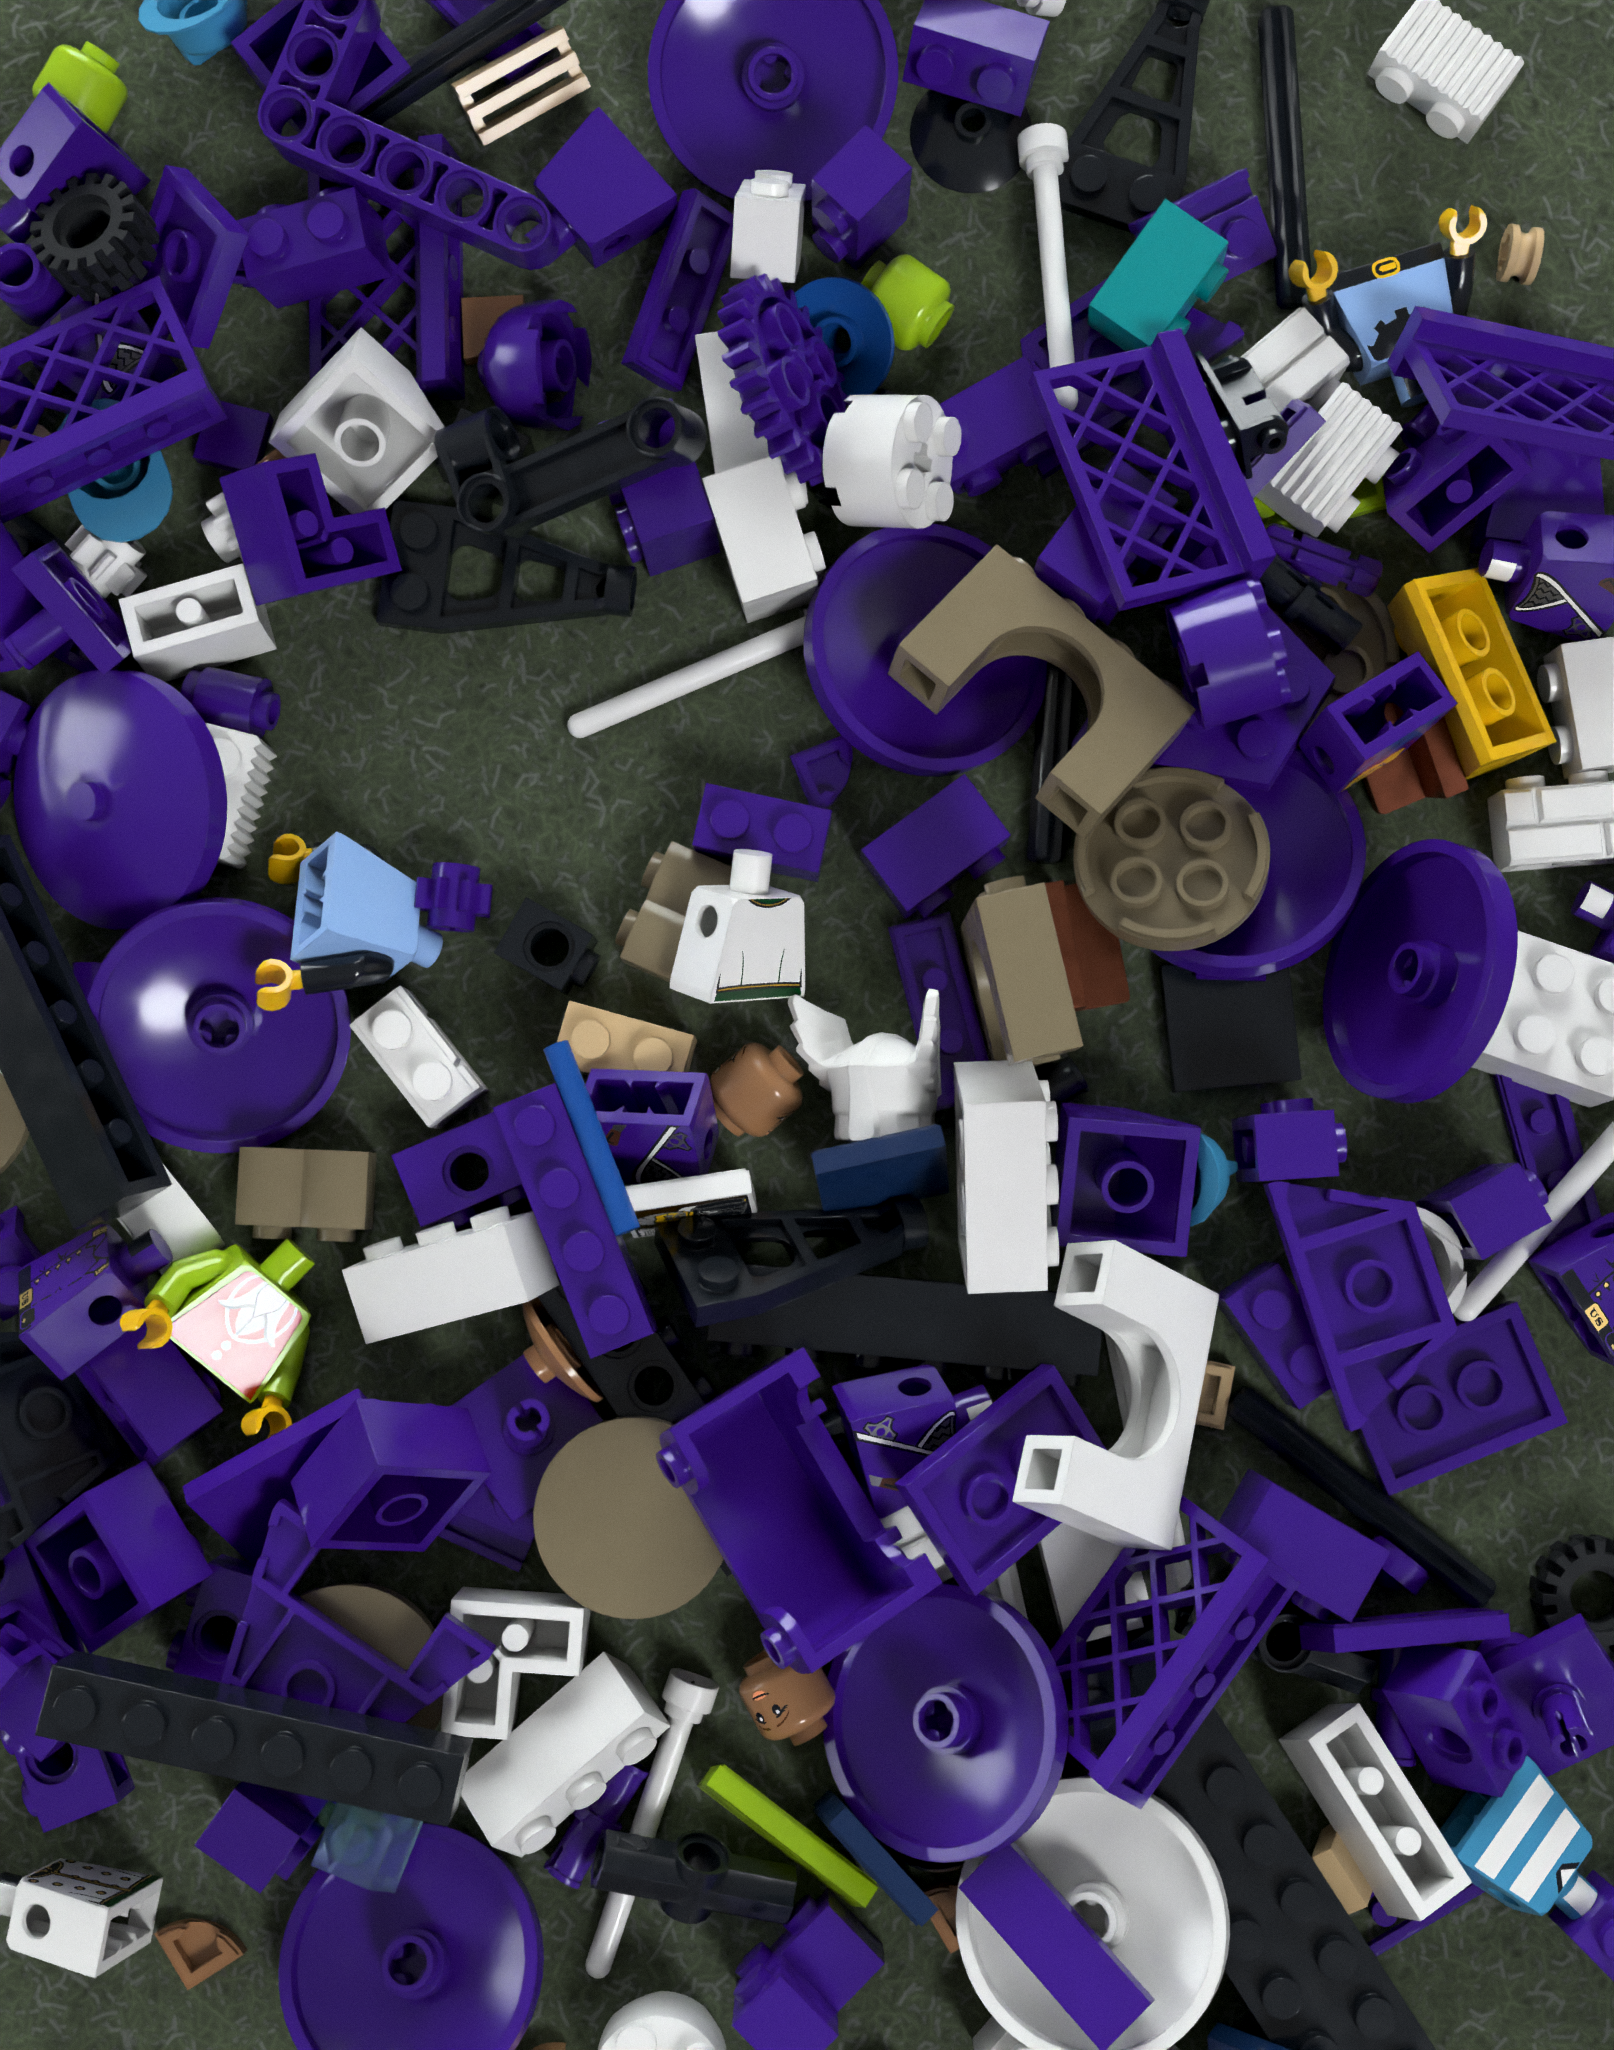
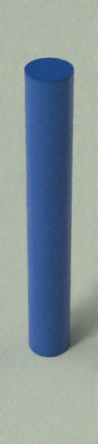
(591, 1138)

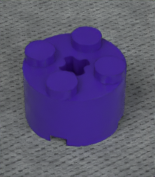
(1229, 653)

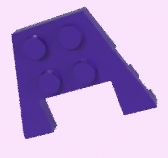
(1257, 746)
(306, 1656)

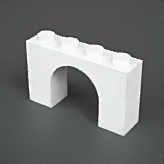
(1165, 1337)

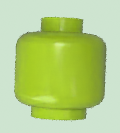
(85, 80)
(913, 299)

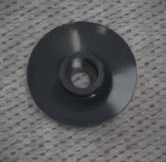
(964, 158)

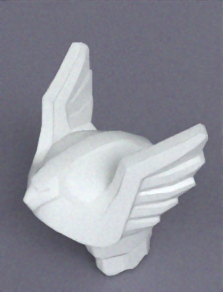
(878, 1082)

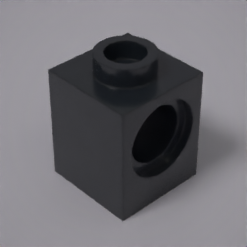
(526, 932)

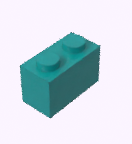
(1159, 279)

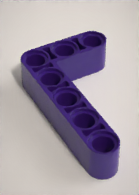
(386, 153)

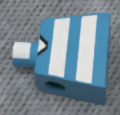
(1523, 1846)

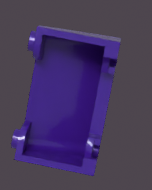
(791, 1516)

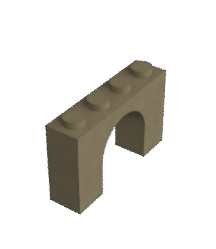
(1010, 612)
(1019, 974)

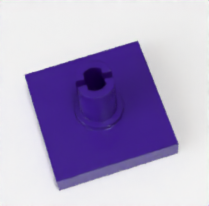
(195, 253)
(70, 611)
(523, 1429)
(1559, 1693)

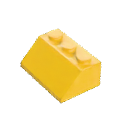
(1471, 651)

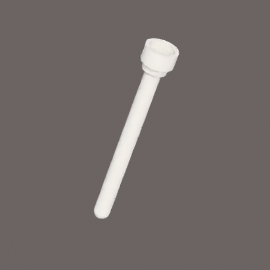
(1042, 154)
(687, 679)
(1560, 1202)
(685, 1707)

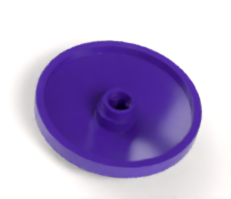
(769, 84)
(853, 632)
(119, 797)
(1310, 881)
(1420, 971)
(194, 1042)
(948, 1727)
(420, 1968)

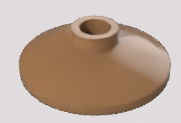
(553, 1355)

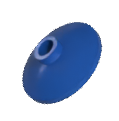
(852, 306)

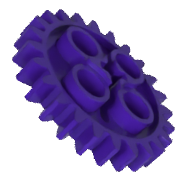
(781, 373)

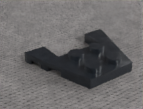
(49, 1441)

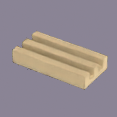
(533, 107)

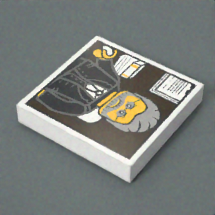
(700, 1195)

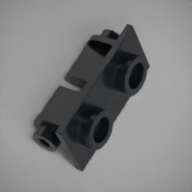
(1242, 407)

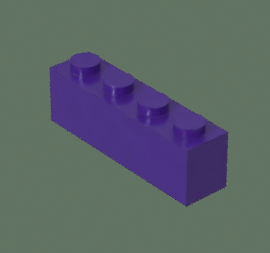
(574, 1223)

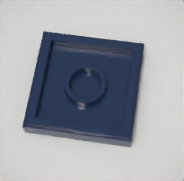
(882, 1169)
(874, 1859)

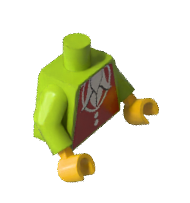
(236, 1323)

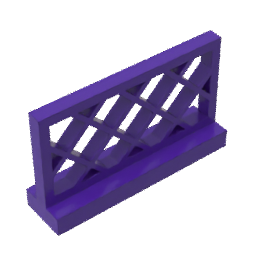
(437, 296)
(1510, 381)
(94, 439)
(1203, 468)
(1188, 1670)

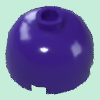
(534, 353)

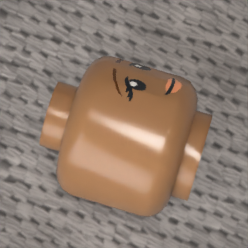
(756, 1089)
(785, 1700)

